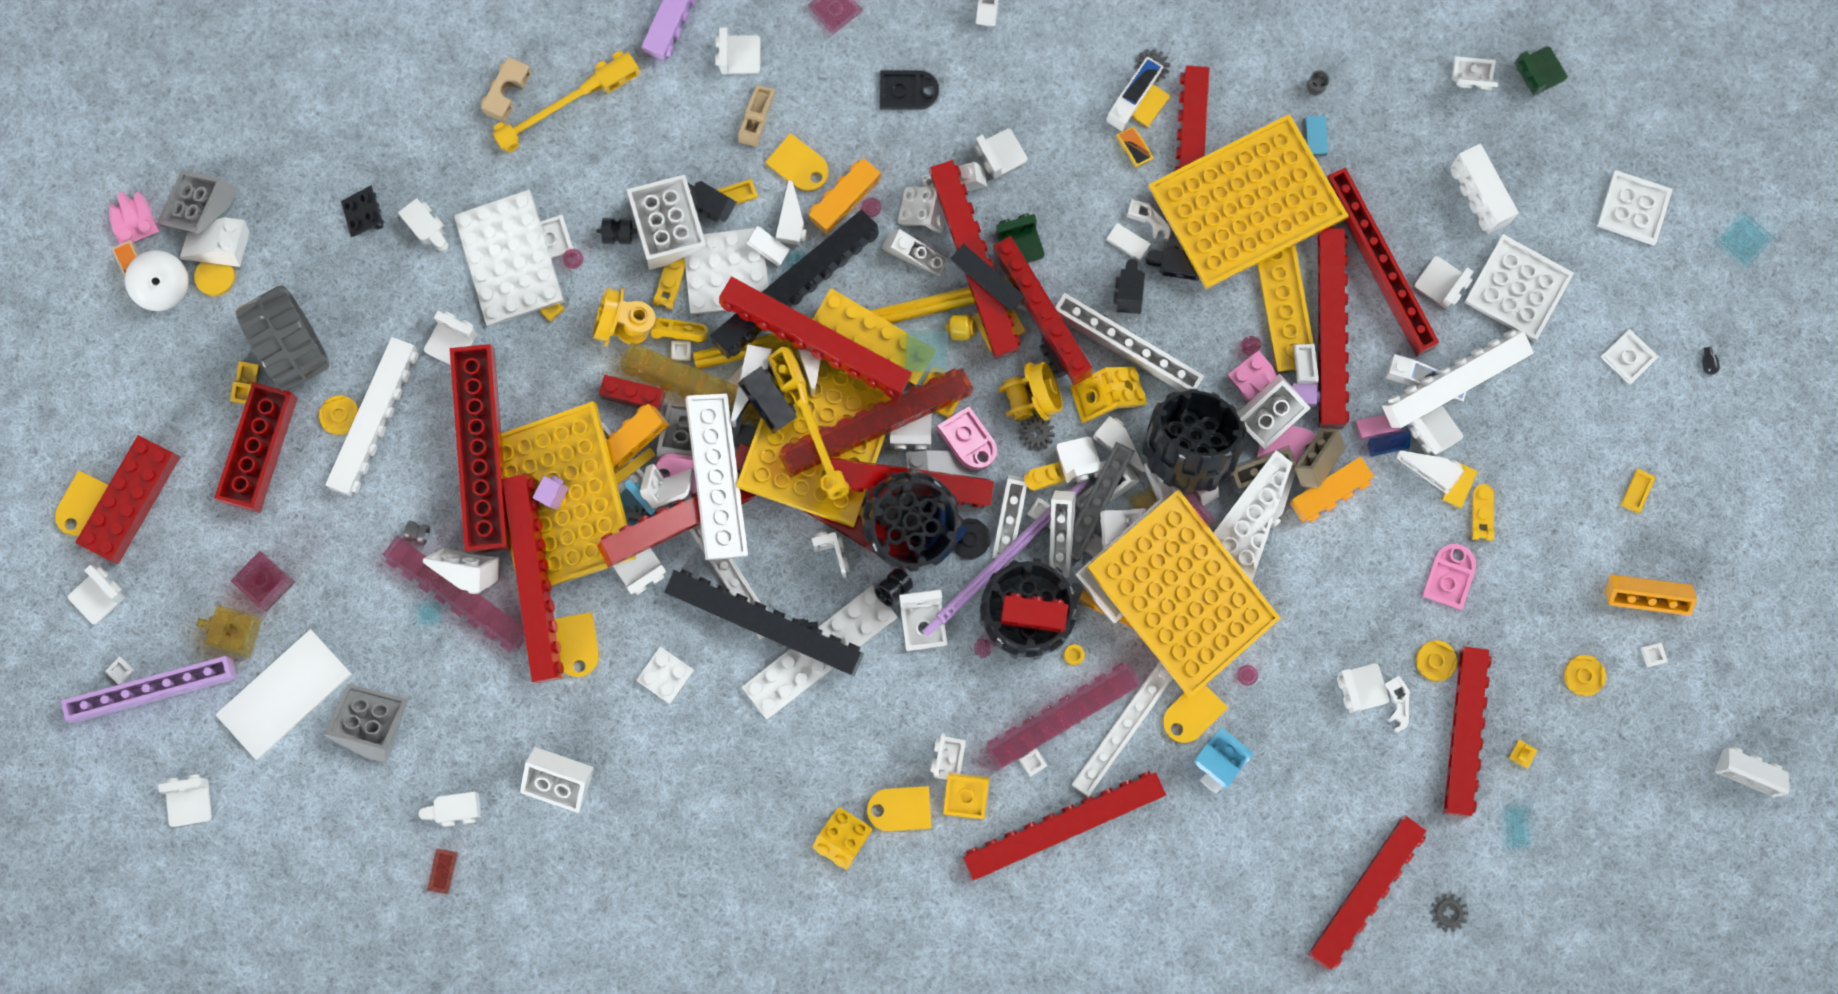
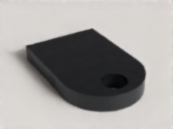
(906, 89)

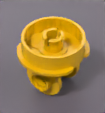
(622, 319)
(1045, 391)

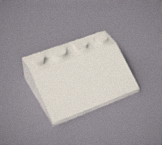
(666, 221)

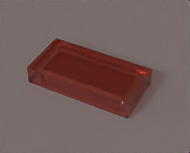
(442, 871)

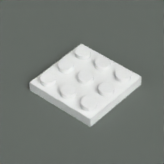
(1634, 207)

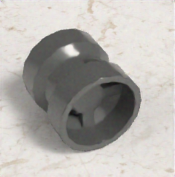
(1320, 79)
(415, 532)

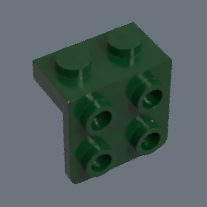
(1540, 70)
(1024, 235)

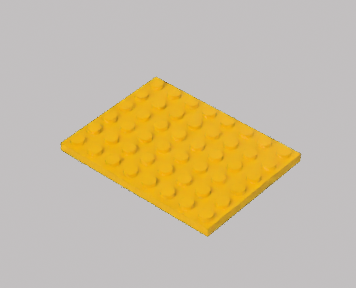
(1248, 201)
(834, 399)
(576, 451)
(1183, 593)

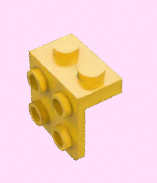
(842, 838)

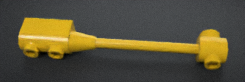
(607, 76)
(792, 382)

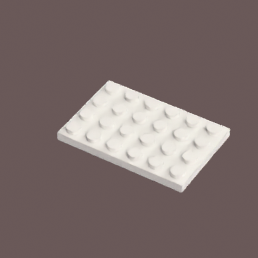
(509, 258)

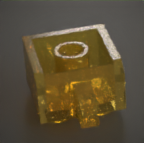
(220, 628)

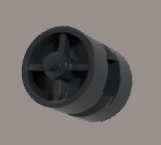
(616, 230)
(896, 584)

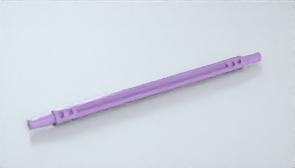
(995, 566)

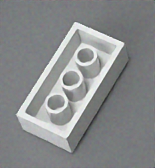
(1484, 189)

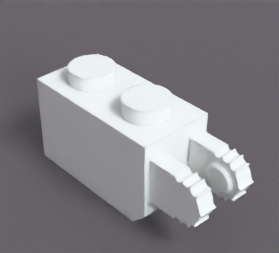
(423, 225)
(453, 808)

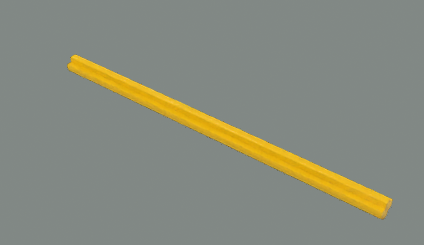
(891, 313)

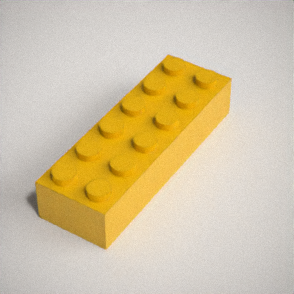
(864, 328)

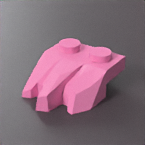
(132, 218)
(1252, 376)

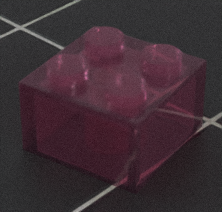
(263, 581)

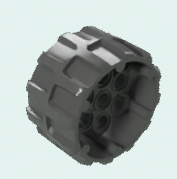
(282, 338)

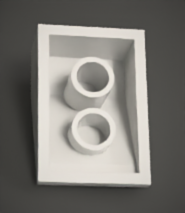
(219, 243)
(465, 570)

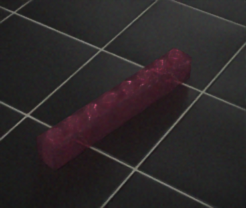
(473, 606)
(1063, 716)

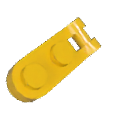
(670, 284)
(679, 330)
(1044, 476)
(1483, 512)

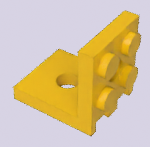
(1109, 392)

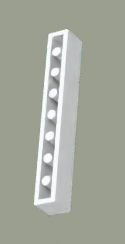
(1127, 345)
(1457, 379)
(371, 417)

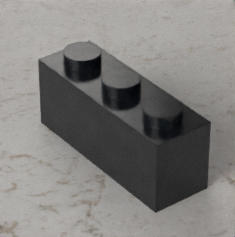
(767, 399)

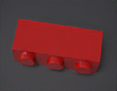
(631, 393)
(1034, 613)

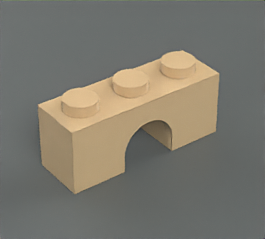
(510, 74)

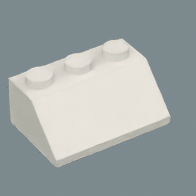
(1272, 411)
(1753, 772)
(556, 779)

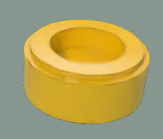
(1074, 654)

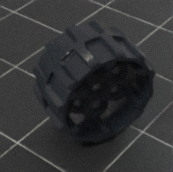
(1194, 440)
(948, 529)
(993, 591)

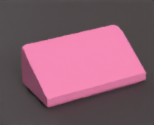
(1375, 427)

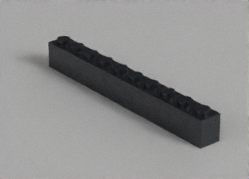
(801, 279)
(763, 622)

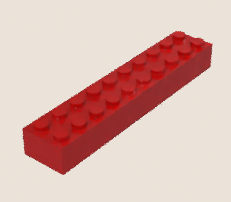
(479, 448)

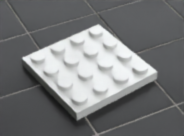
(713, 266)
(1519, 287)

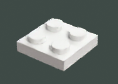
(665, 675)

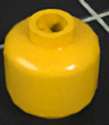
(961, 327)

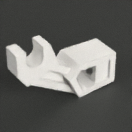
(1157, 223)
(1402, 705)

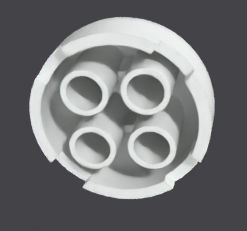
(172, 278)

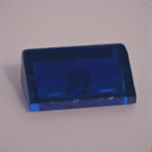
(1389, 443)

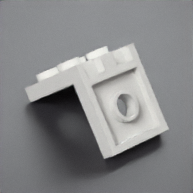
(918, 609)

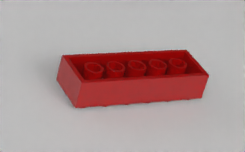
(256, 447)
(127, 499)

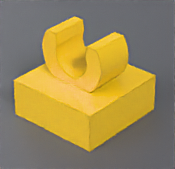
(1523, 754)

